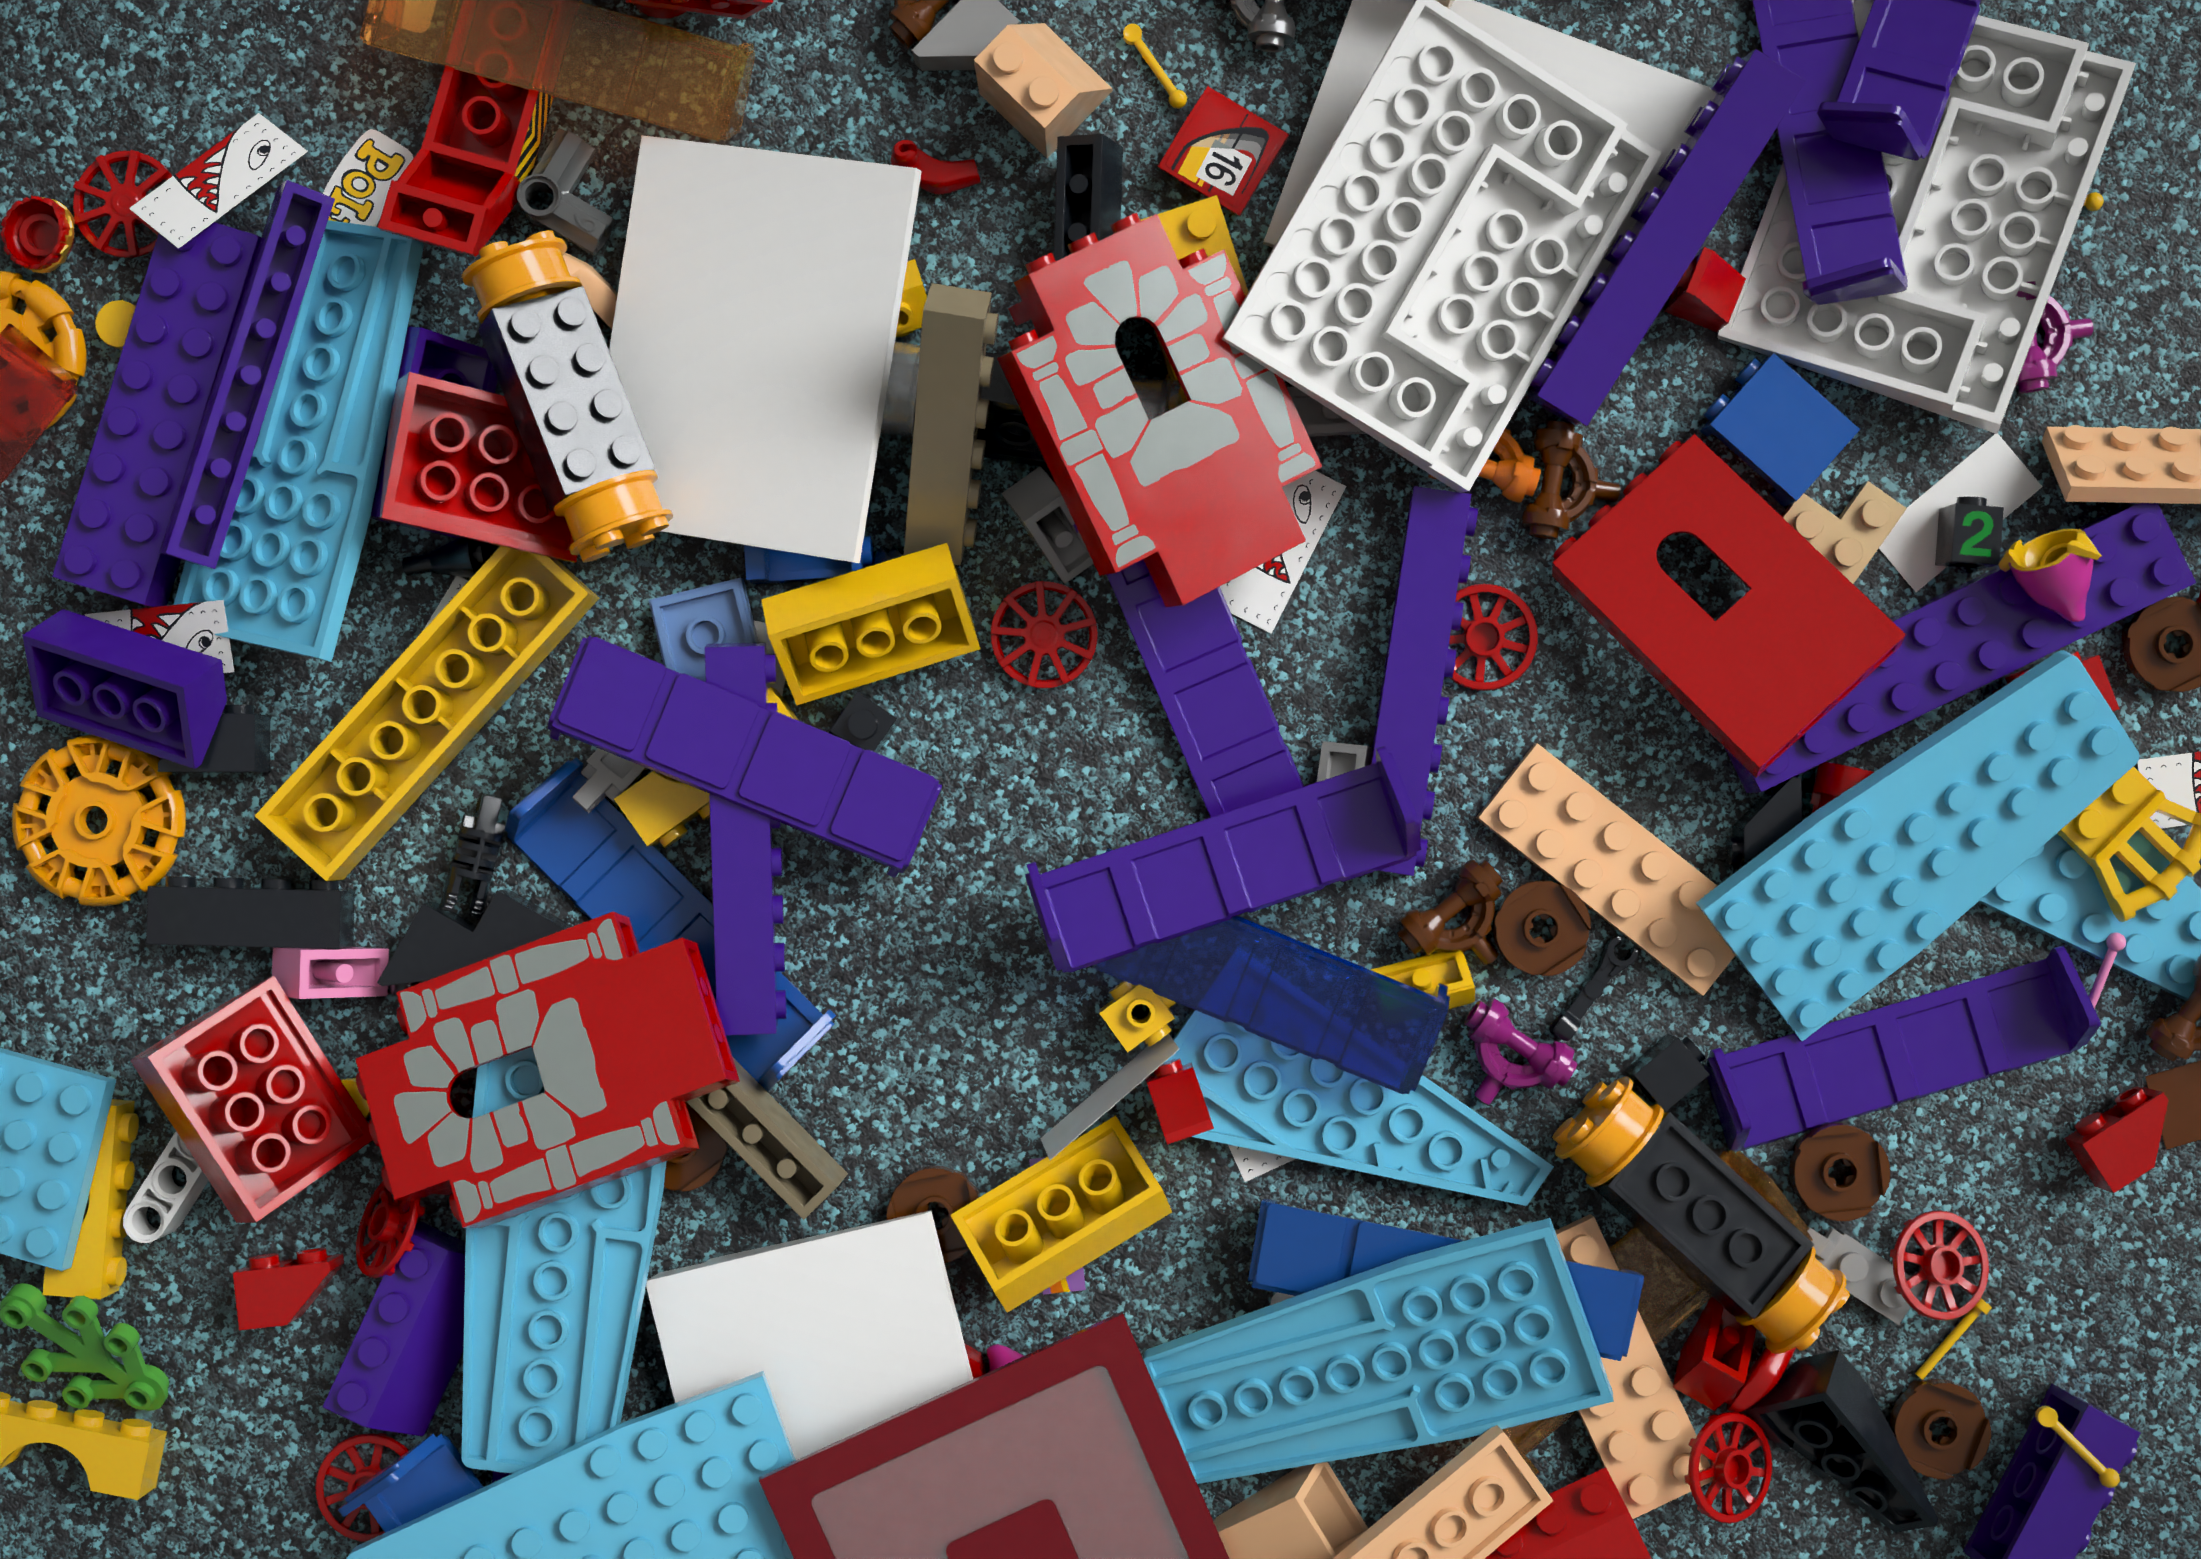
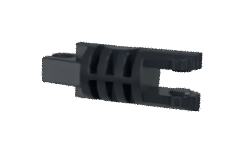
(475, 854)

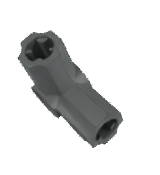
(559, 175)

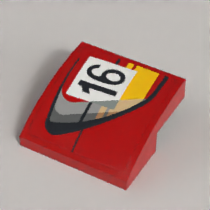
(1223, 151)

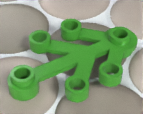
(136, 1382)

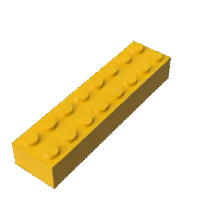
(425, 709)

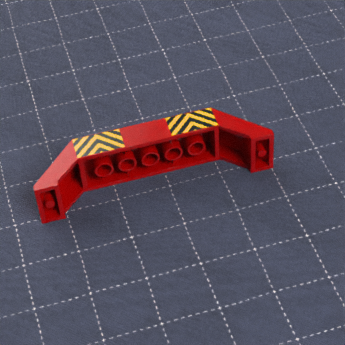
(469, 164)

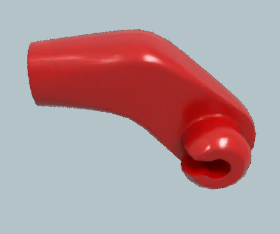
(936, 175)
(1760, 1379)

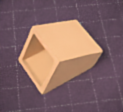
(1038, 83)
(1293, 1518)

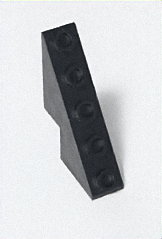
(446, 942)

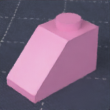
(330, 972)

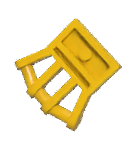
(2108, 825)

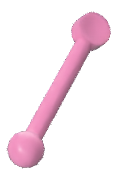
(2115, 943)

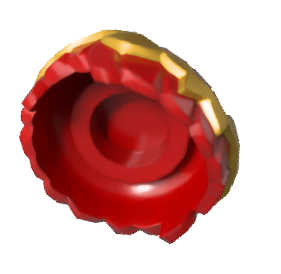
(38, 233)

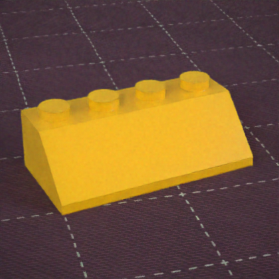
(1061, 1213)

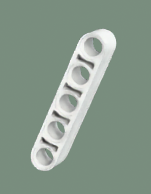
(164, 1195)

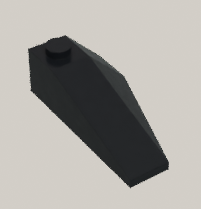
(1837, 1425)

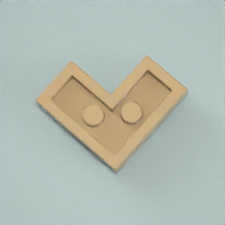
(1854, 535)

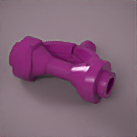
(2059, 331)
(1547, 1062)

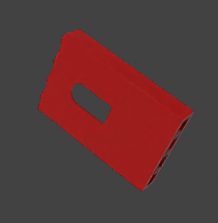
(1773, 656)

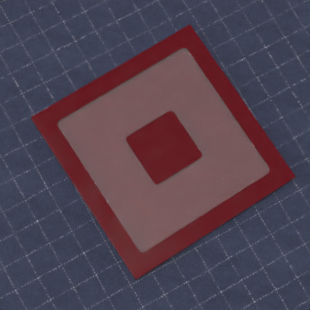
(1018, 1464)

